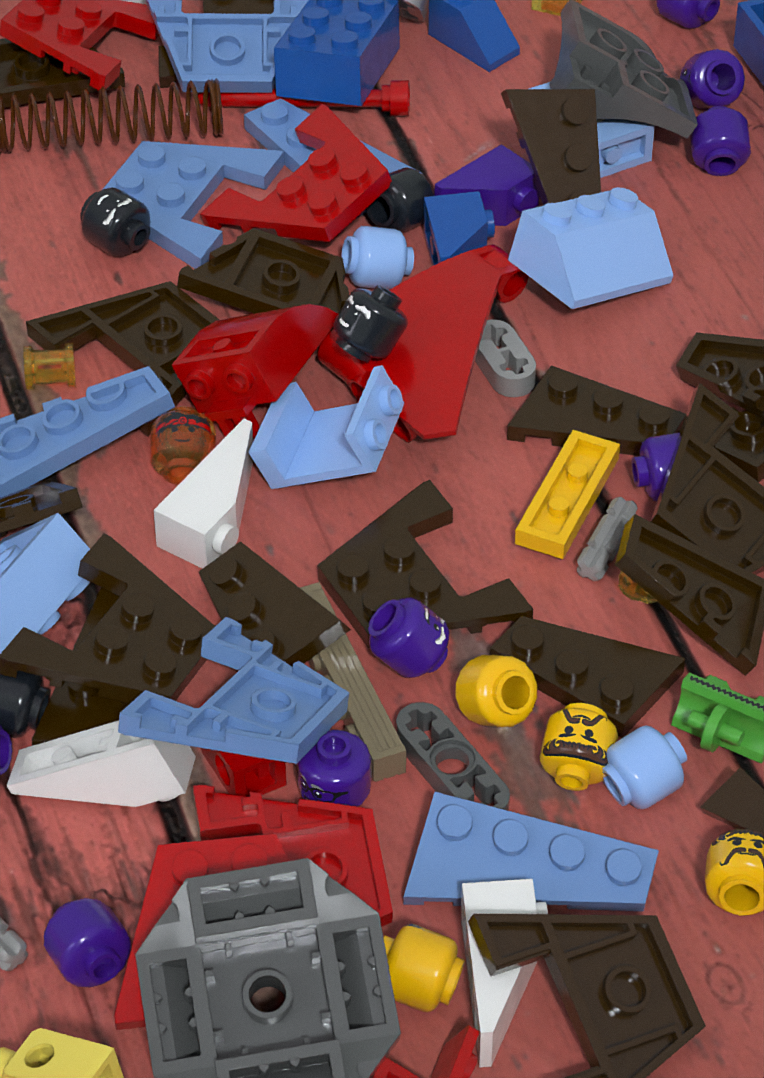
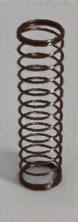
(216, 112)

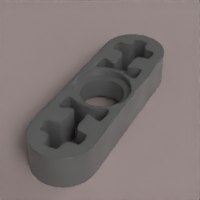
(448, 744)

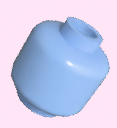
(377, 257)
(644, 767)

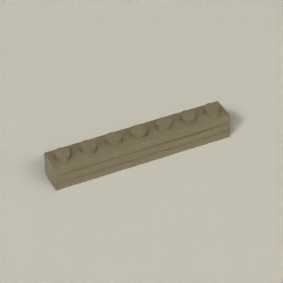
(365, 711)

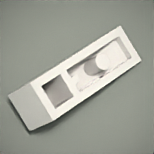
(207, 507)
(103, 768)
(495, 997)

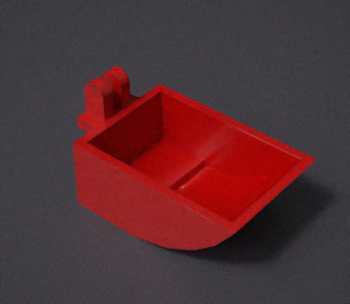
(249, 360)

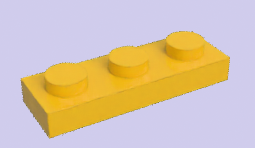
(567, 494)

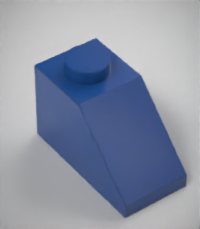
(473, 30)
(455, 224)

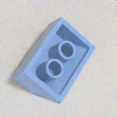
(592, 247)
(38, 575)

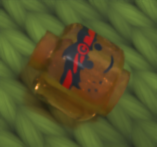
(180, 442)

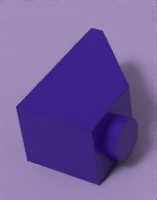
(501, 179)

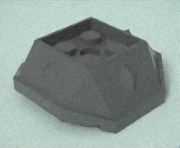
(255, 931)

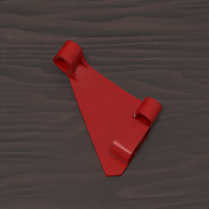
(439, 346)

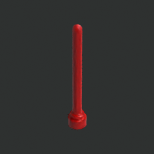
(392, 99)

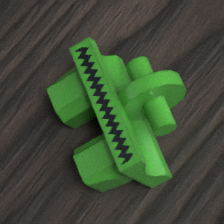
(721, 716)

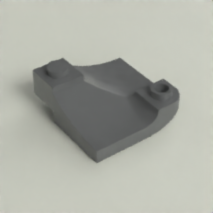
(622, 72)

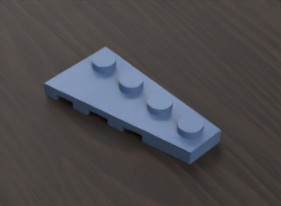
(275, 129)
(73, 429)
(488, 844)

